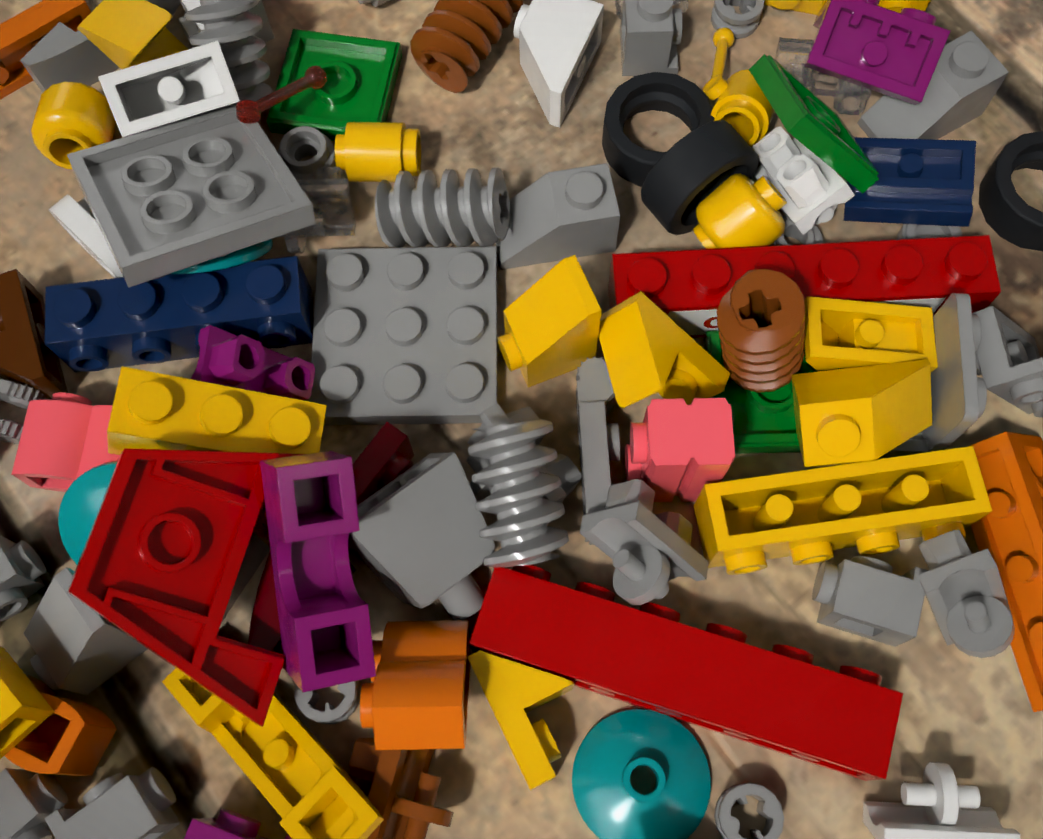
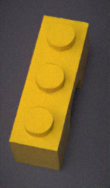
(203, 416)

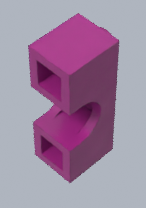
(319, 610)

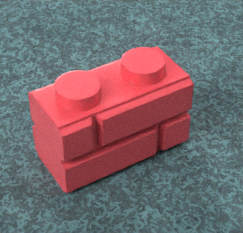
(681, 447)

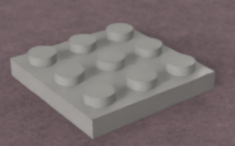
(189, 193)
(405, 335)

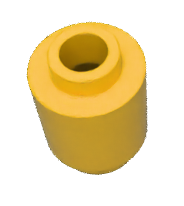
(744, 107)
(378, 151)

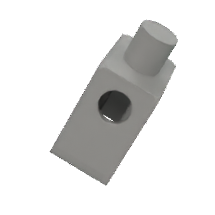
(425, 536)

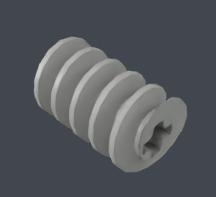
(233, 29)
(443, 212)
(519, 493)

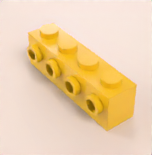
(839, 508)

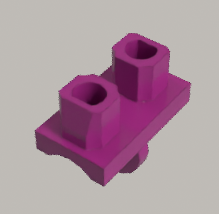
(250, 366)

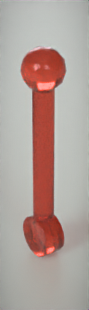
(250, 111)

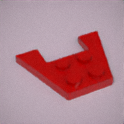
(169, 561)

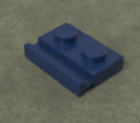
(916, 183)

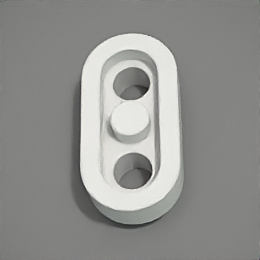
(83, 227)

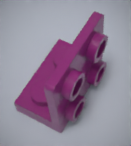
(877, 47)

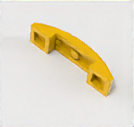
(284, 764)

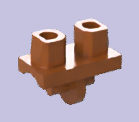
(399, 789)

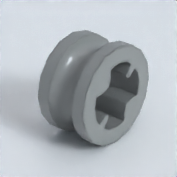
(741, 24)
(307, 700)
(767, 807)

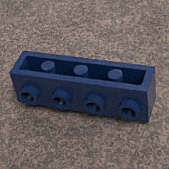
(160, 320)

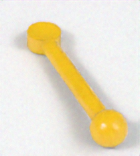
(723, 40)

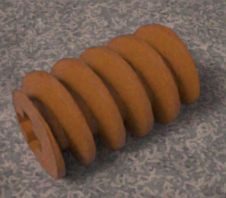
(459, 37)
(762, 330)

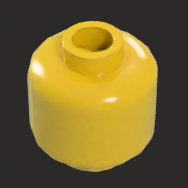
(71, 120)
(740, 214)

